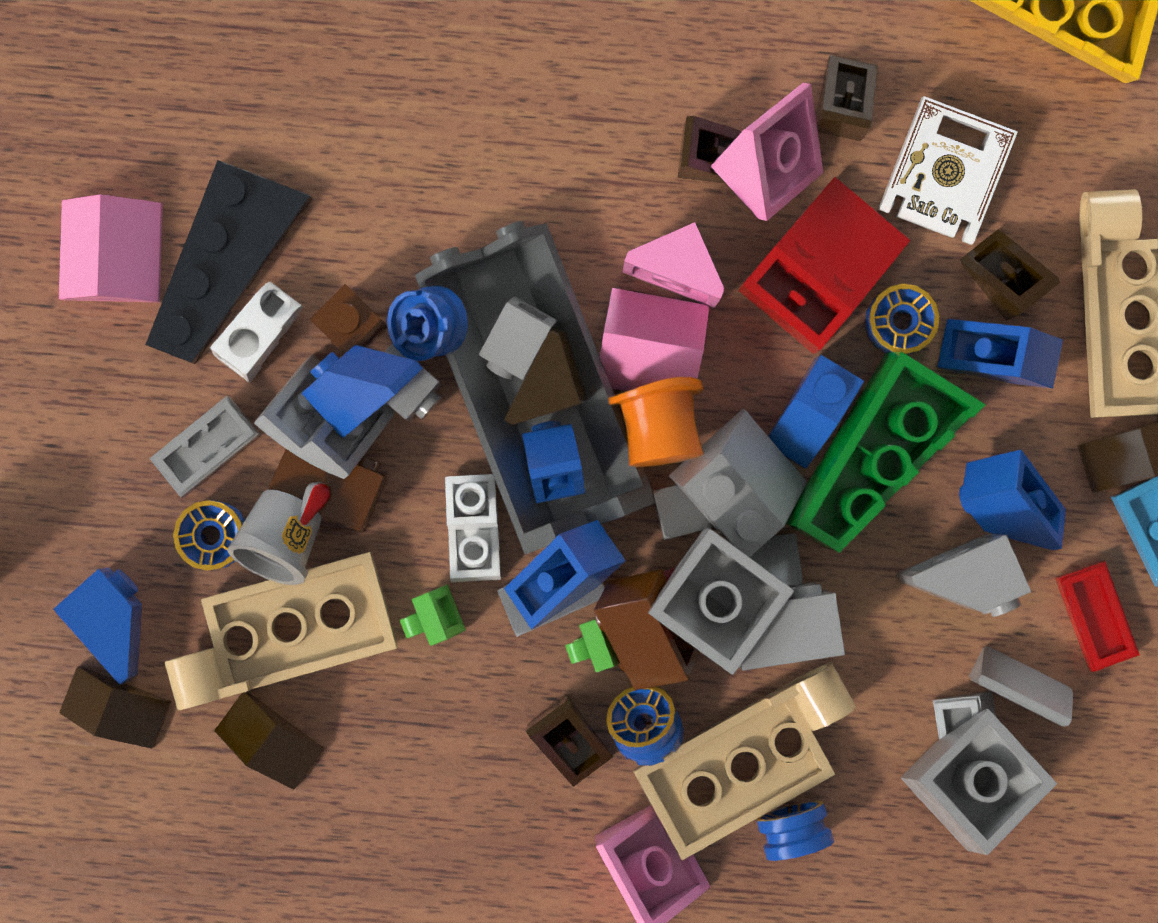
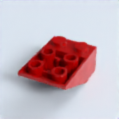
(824, 266)

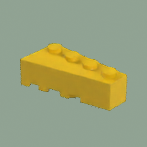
(1099, 32)

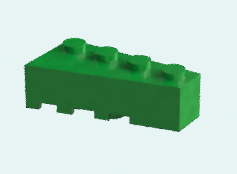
(880, 448)

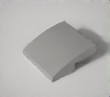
(305, 432)

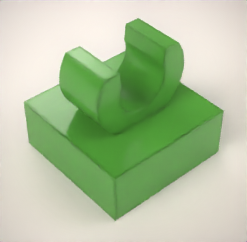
(435, 616)
(592, 645)

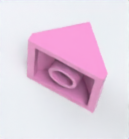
(774, 155)
(110, 249)
(678, 265)
(651, 339)
(649, 868)

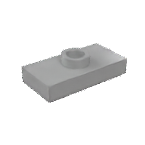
(205, 446)

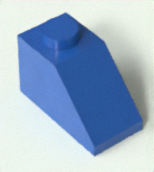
(1000, 352)
(357, 385)
(814, 410)
(553, 461)
(1013, 500)
(564, 573)
(107, 620)

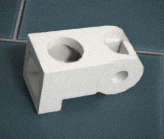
(256, 331)

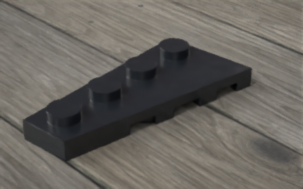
(226, 247)

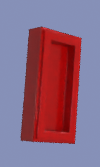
(1097, 616)

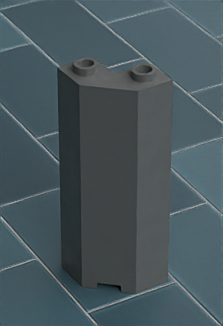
(529, 267)

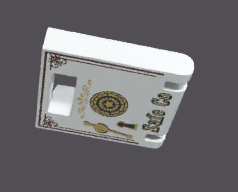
(944, 177)

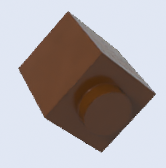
(347, 320)

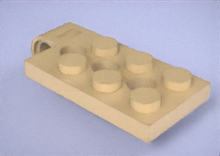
(1108, 232)
(222, 673)
(802, 704)

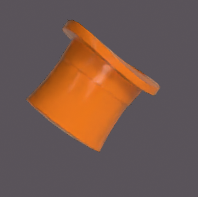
(661, 421)

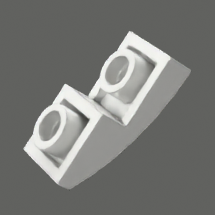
(472, 528)

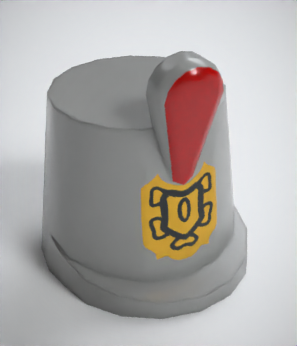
(280, 534)

